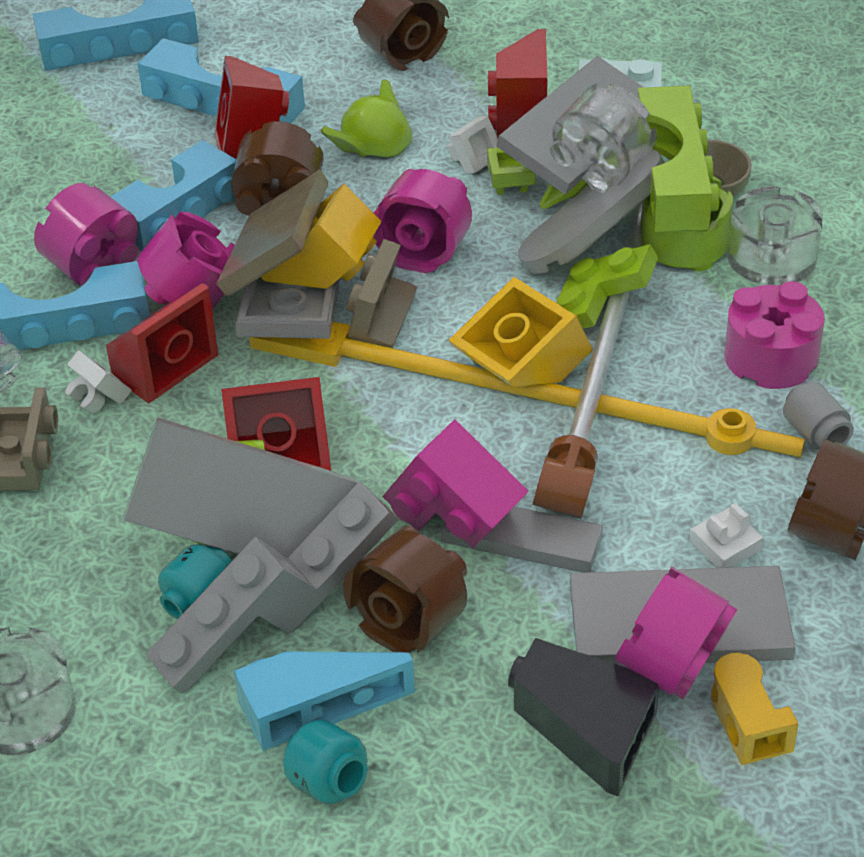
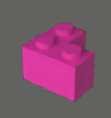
(458, 483)

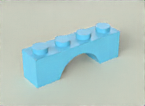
(76, 39)
(174, 76)
(105, 305)

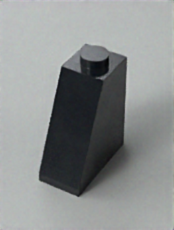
(585, 708)

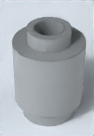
(817, 415)

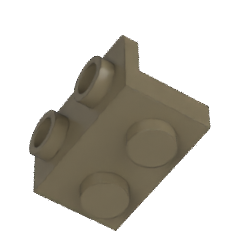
(381, 301)
(26, 442)

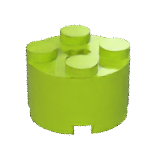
(691, 248)

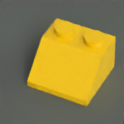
(334, 244)
(523, 337)

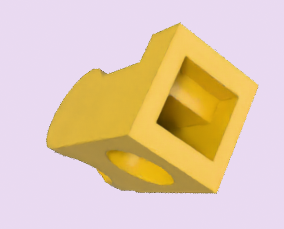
(747, 712)

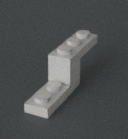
(271, 587)

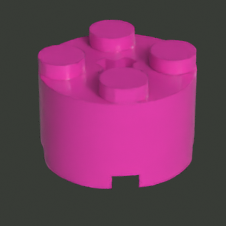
(426, 217)
(86, 232)
(182, 258)
(774, 334)
(676, 633)

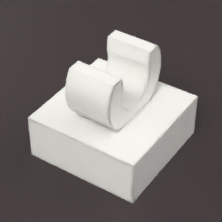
(471, 144)
(95, 381)
(727, 537)

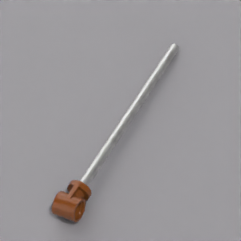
(572, 458)

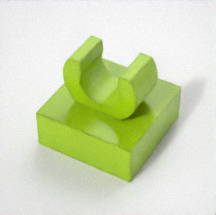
(507, 171)

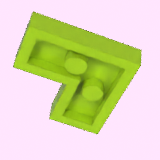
(596, 279)

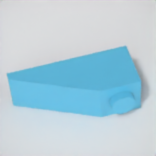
(304, 687)

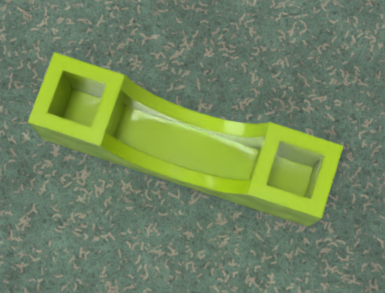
(681, 187)

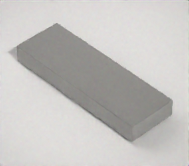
(540, 539)

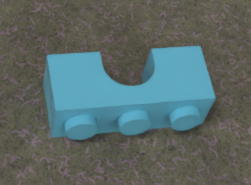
(201, 185)

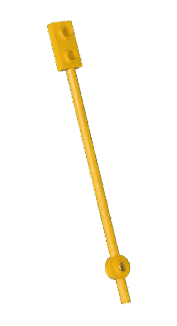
(726, 430)

